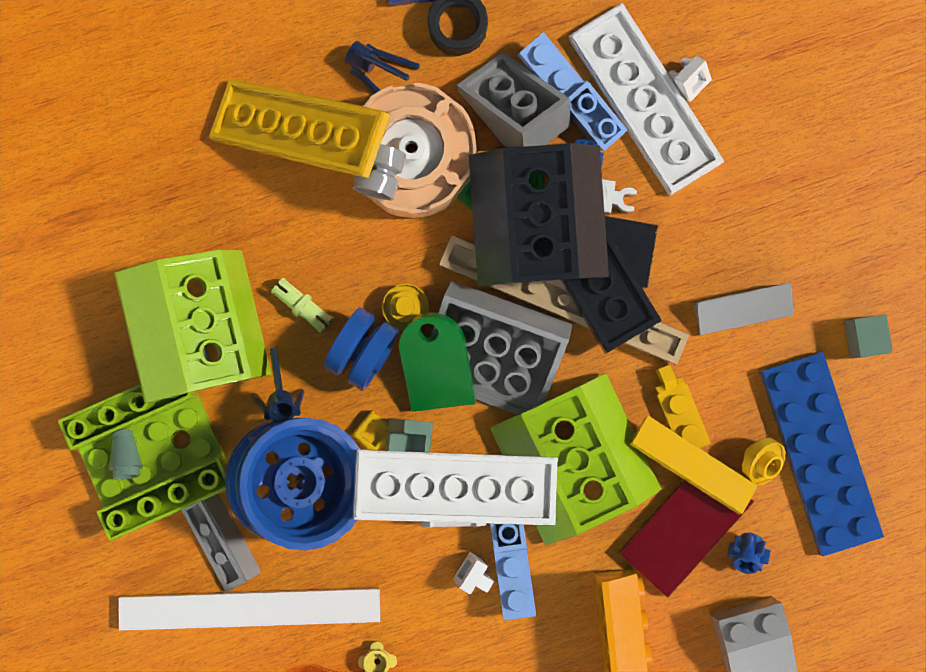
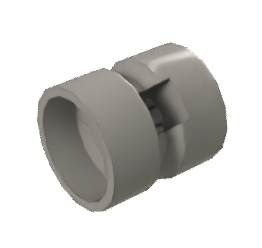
(382, 178)

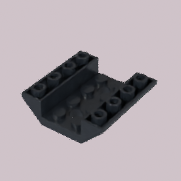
(514, 215)

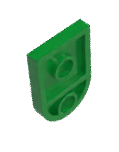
(438, 366)

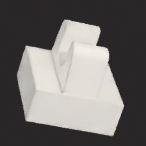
(692, 77)
(473, 574)

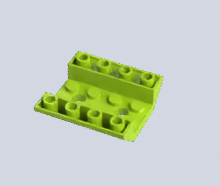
(173, 326)
(594, 452)
(169, 476)

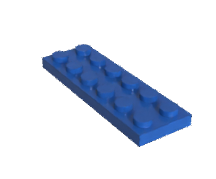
(821, 454)

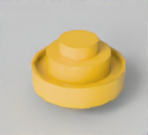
(403, 304)
(763, 461)

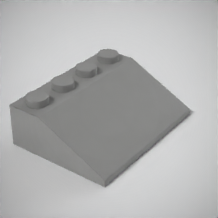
(508, 347)

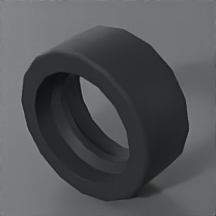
(452, 46)

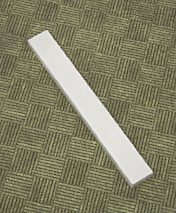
(249, 609)

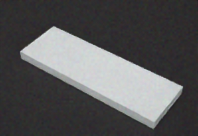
(645, 99)
(454, 487)

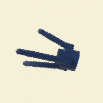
(365, 58)
(280, 403)

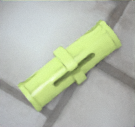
(302, 305)

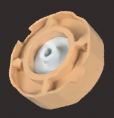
(443, 137)

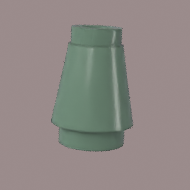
(124, 458)

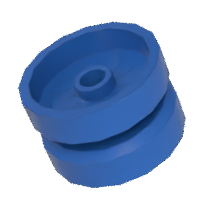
(357, 346)

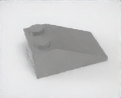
(516, 103)
(755, 637)

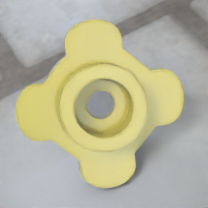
(377, 651)

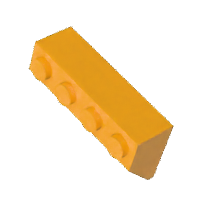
(622, 621)

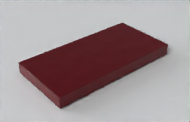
(678, 536)

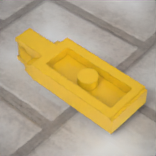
(679, 407)

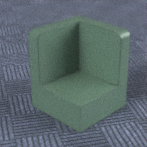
(868, 336)
(408, 435)

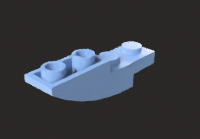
(587, 108)
(513, 571)

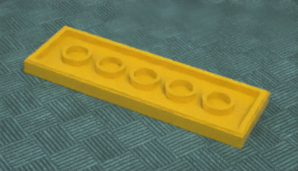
(300, 127)

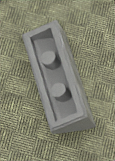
(744, 308)
(221, 542)

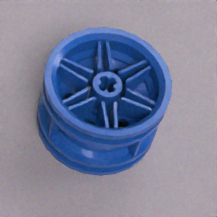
(249, 470)

